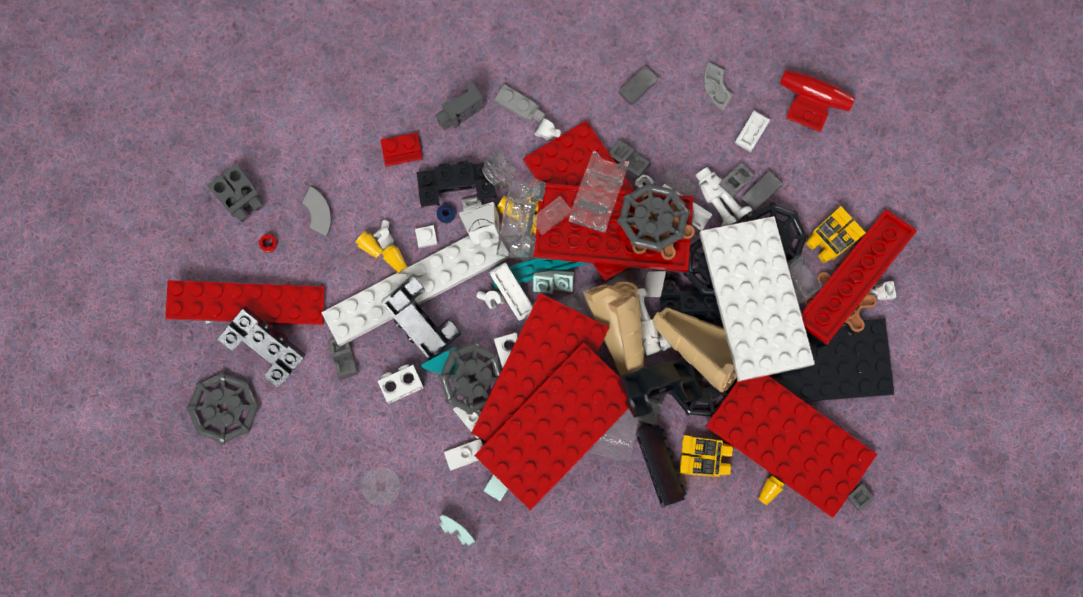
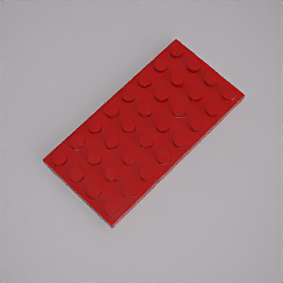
(565, 163)
(582, 244)
(541, 348)
(555, 427)
(792, 442)

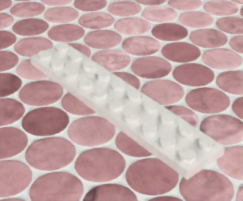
(435, 273)

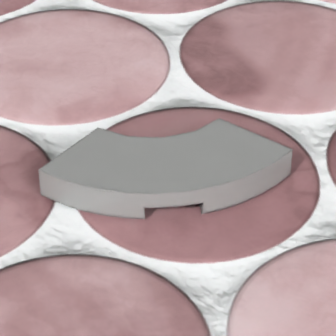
(715, 86)
(319, 212)

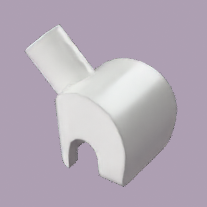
(547, 130)
(383, 236)
(884, 291)
(490, 298)

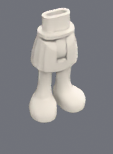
(713, 192)
(649, 333)

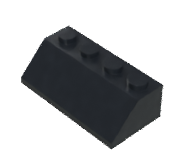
(660, 467)

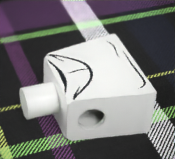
(481, 224)

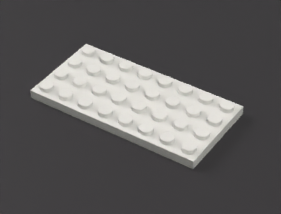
(756, 298)

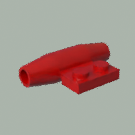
(814, 98)

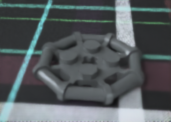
(650, 227)
(460, 376)
(218, 397)

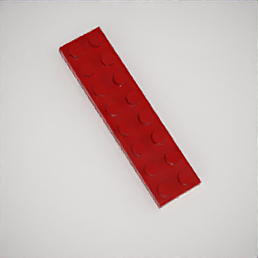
(856, 276)
(225, 300)

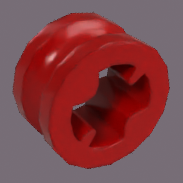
(268, 249)

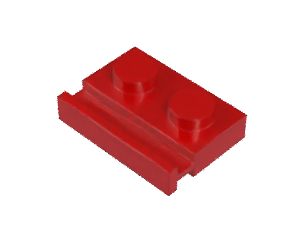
(401, 149)

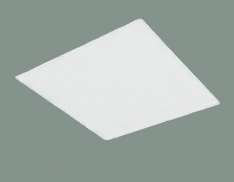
(654, 283)

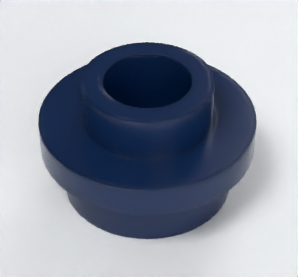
(446, 219)

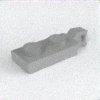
(519, 104)

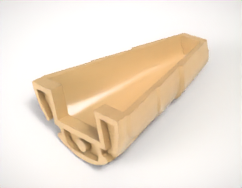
(620, 310)
(699, 344)

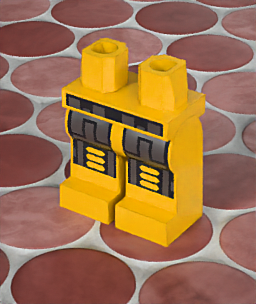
(828, 238)
(710, 457)

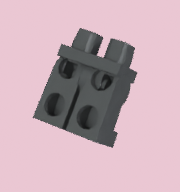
(460, 108)
(238, 199)

